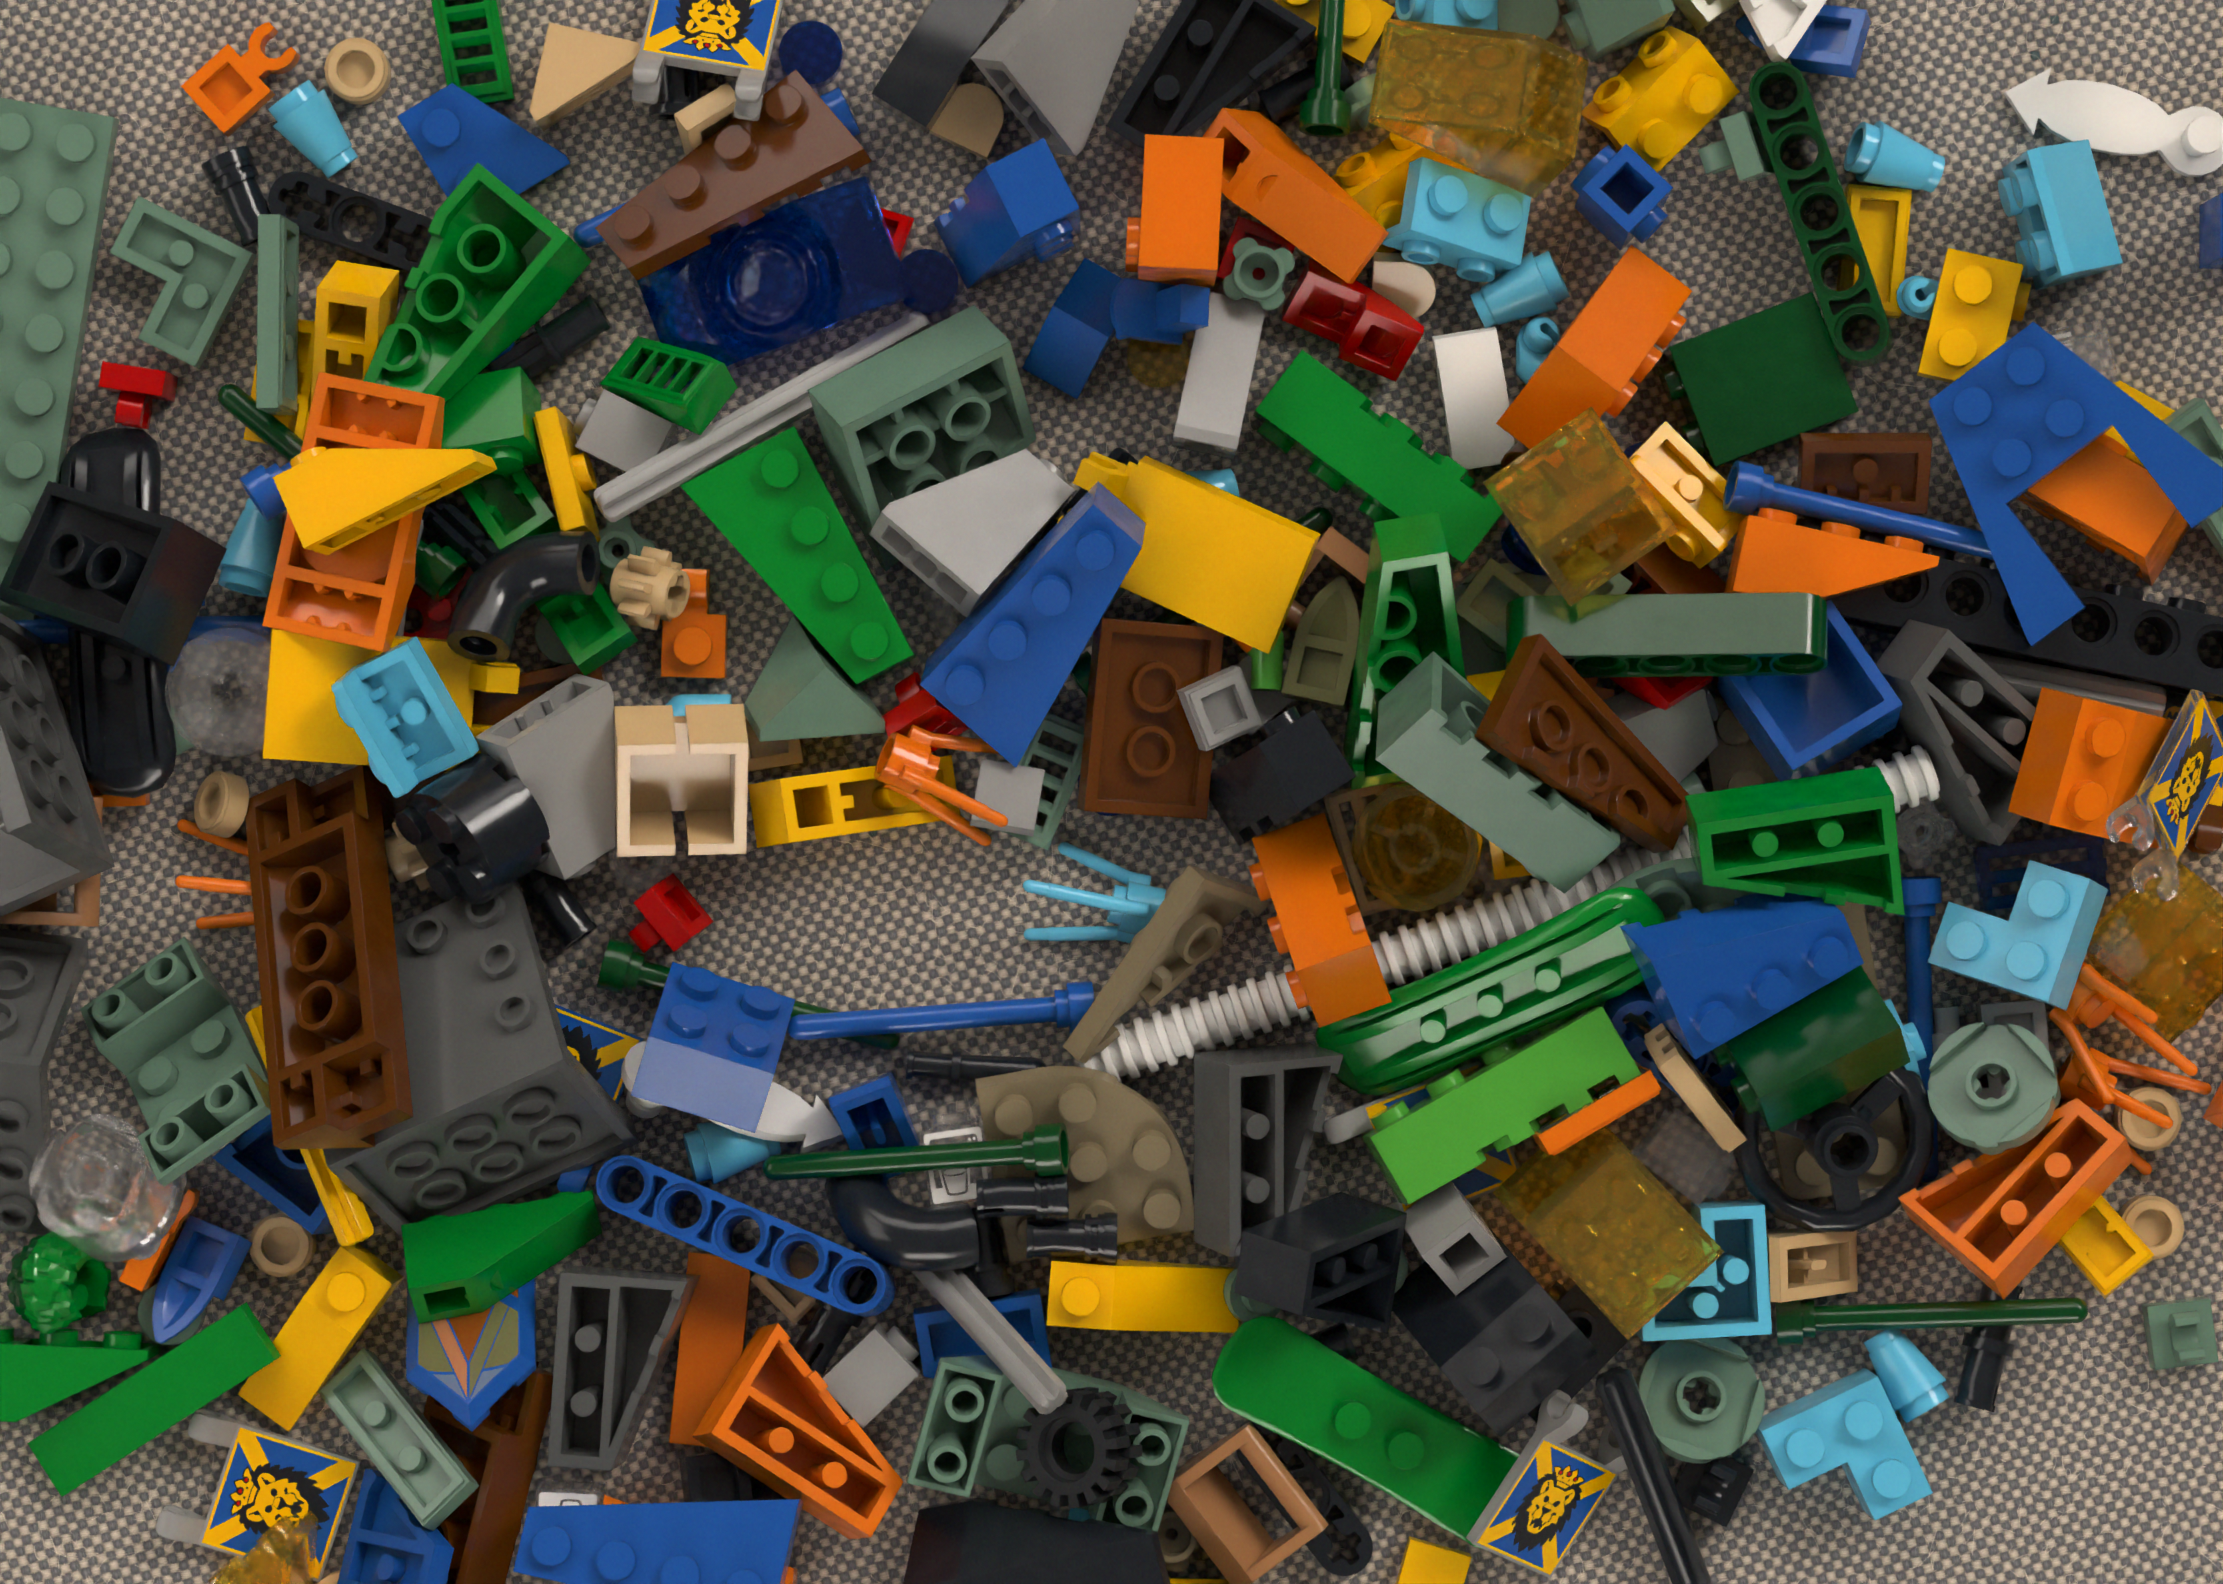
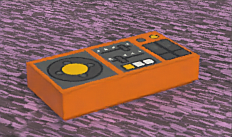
(1607, 1105)

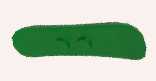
(1493, 995)
(1360, 1423)

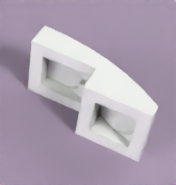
(1473, 396)

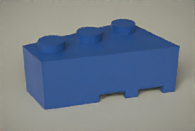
(1012, 214)
(1739, 963)

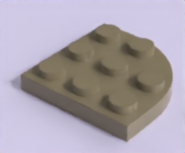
(1119, 1148)

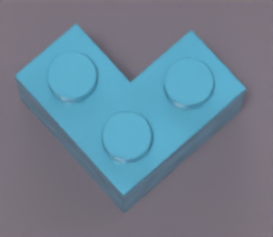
(2037, 948)
(1734, 1290)
(1849, 1427)

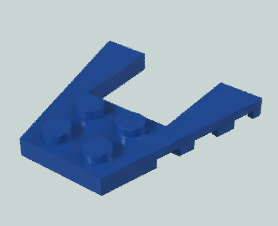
(2023, 419)

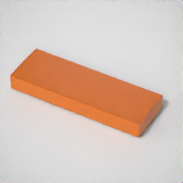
(709, 1340)

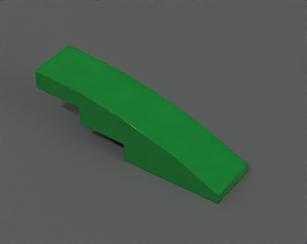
(585, 624)
(154, 1399)

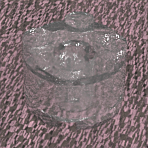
(195, 696)
(102, 1192)

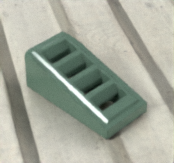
(1071, 732)

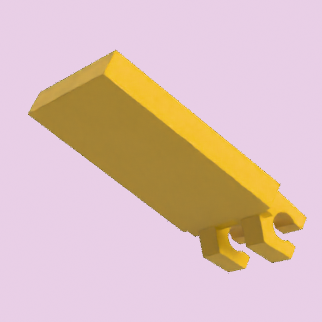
(1207, 549)
(302, 709)

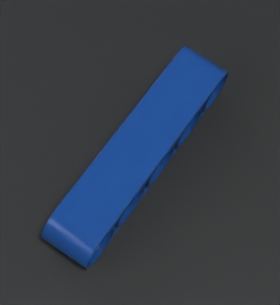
(715, 1230)

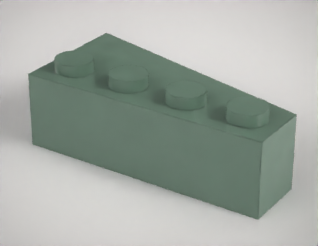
(1430, 743)

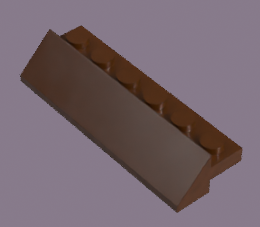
(327, 962)
(502, 1461)

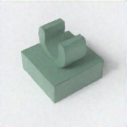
(1740, 149)
(2180, 1333)

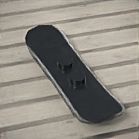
(116, 695)

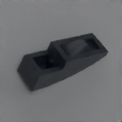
(937, 58)

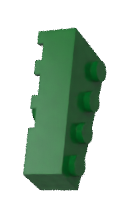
(1372, 455)
(797, 540)
(1402, 621)

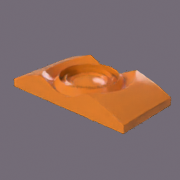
(365, 586)

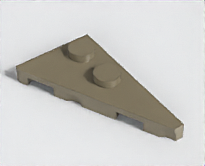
(1165, 952)

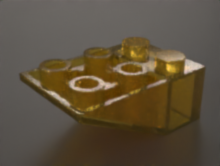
(1482, 99)
(1609, 1227)

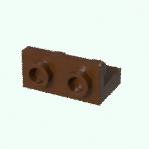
(1868, 468)

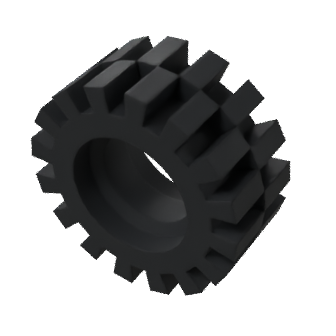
(1110, 1442)

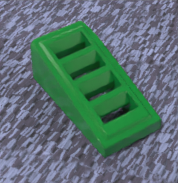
(449, 42)
(694, 408)

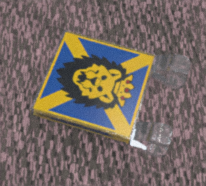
(2172, 795)

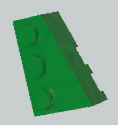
(1802, 837)

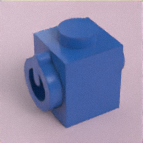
(1621, 196)

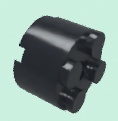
(475, 830)

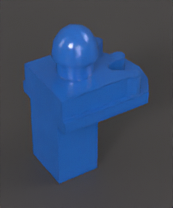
(1158, 310)

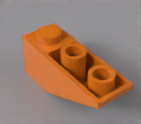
(1293, 194)
(1783, 557)

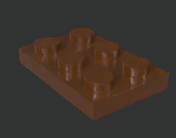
(1136, 733)

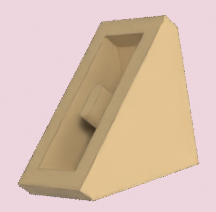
(576, 70)
(1810, 1264)

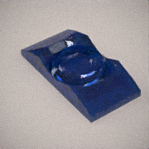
(780, 278)

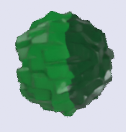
(56, 1283)

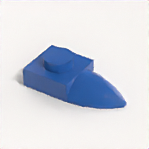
(1830, 43)
(196, 1271)

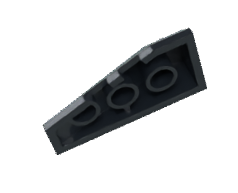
(1005, 1545)

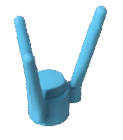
(1127, 906)

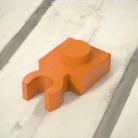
(233, 85)

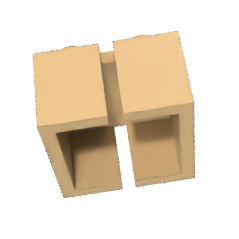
(680, 765)

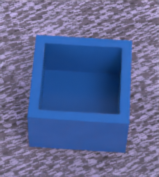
(1819, 717)
(713, 1047)

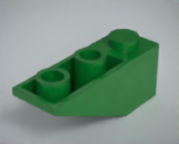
(496, 419)
(482, 1256)
(59, 1365)

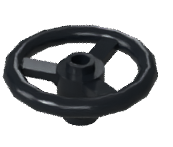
(1845, 1158)

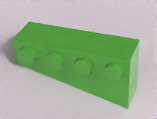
(1496, 1102)

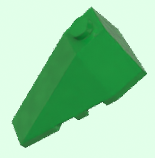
(477, 288)

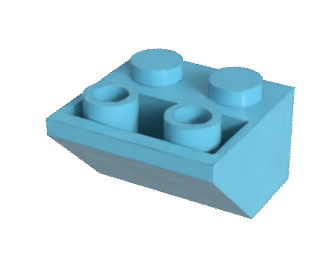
(2059, 214)

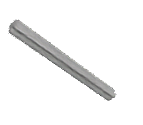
(741, 427)

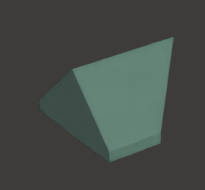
(807, 694)

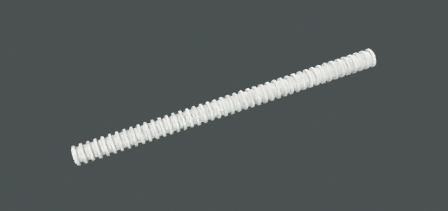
(1420, 948)

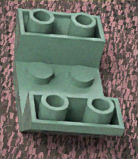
(183, 1058)
(974, 1428)

